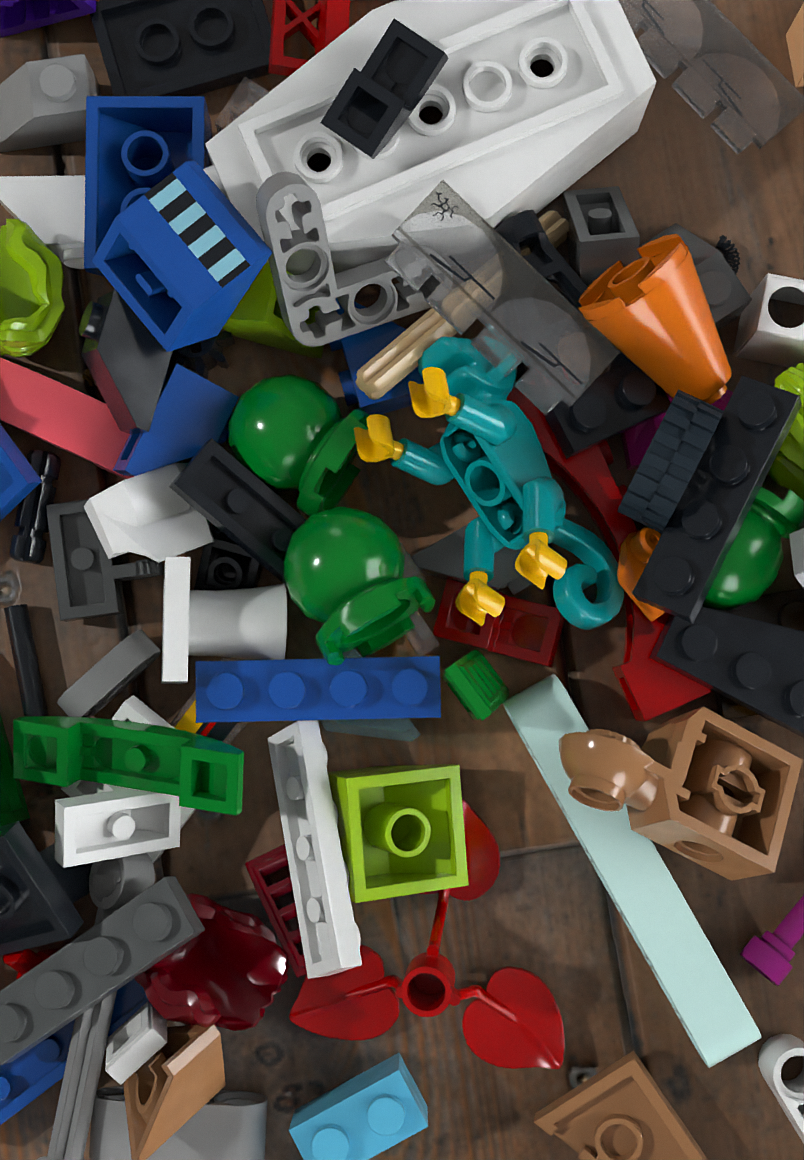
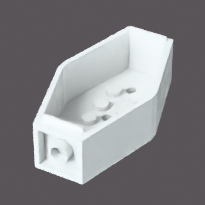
(503, 132)

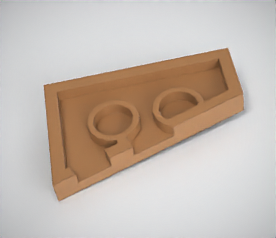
(619, 1118)

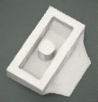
(147, 517)

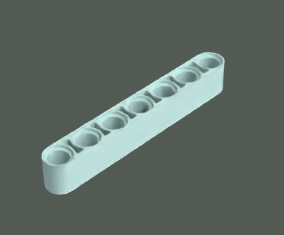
(638, 886)

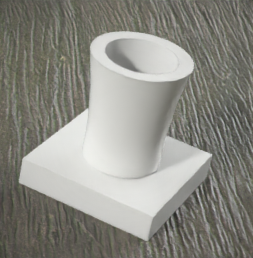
(218, 622)

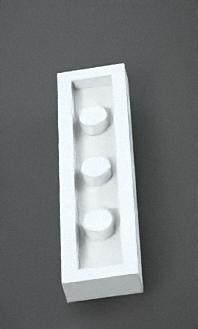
(314, 850)

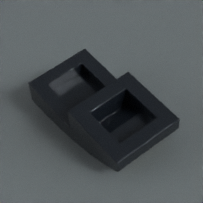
(386, 90)

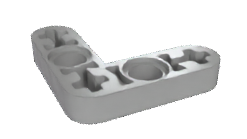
(319, 284)

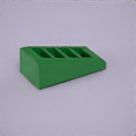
(476, 685)

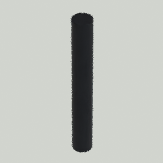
(25, 660)

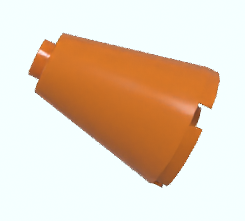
(661, 319)

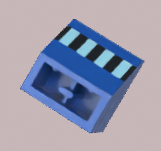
(182, 257)

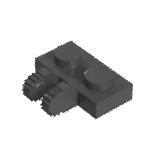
(83, 573)

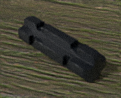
(32, 511)

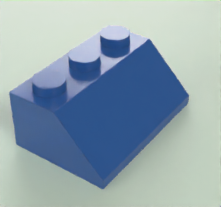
(132, 149)

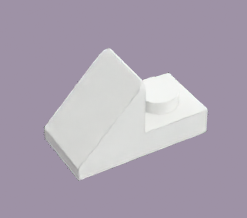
(114, 824)

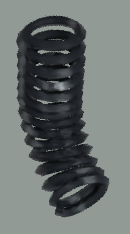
(729, 255)

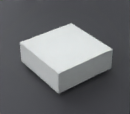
(135, 1042)

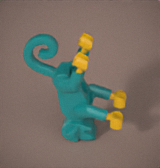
(506, 479)

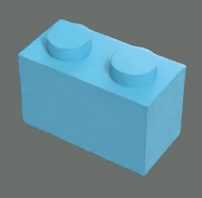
(361, 1115)

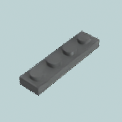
(95, 966)

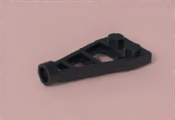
(615, 399)

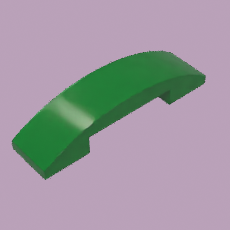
(132, 756)

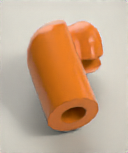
(633, 559)

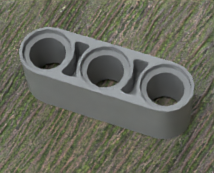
(223, 1129)

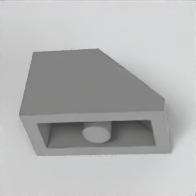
(46, 103)

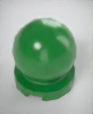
(297, 440)
(756, 551)
(349, 576)

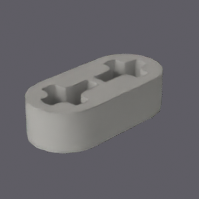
(109, 676)

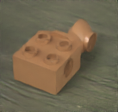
(691, 788)

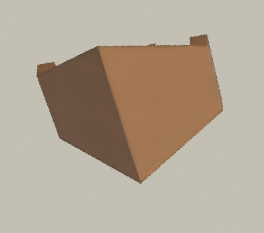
(172, 1086)

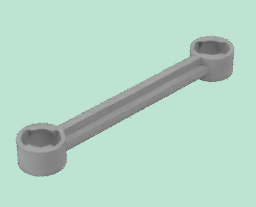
(111, 887)

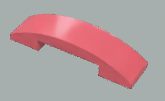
(60, 416)

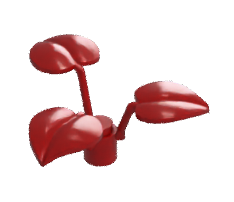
(507, 1025)

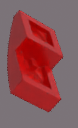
(520, 632)

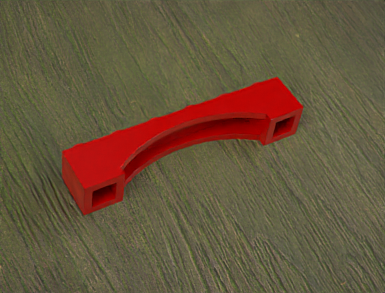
(644, 682)

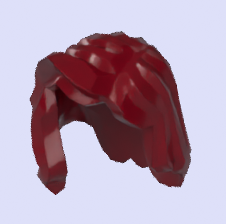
(221, 974)

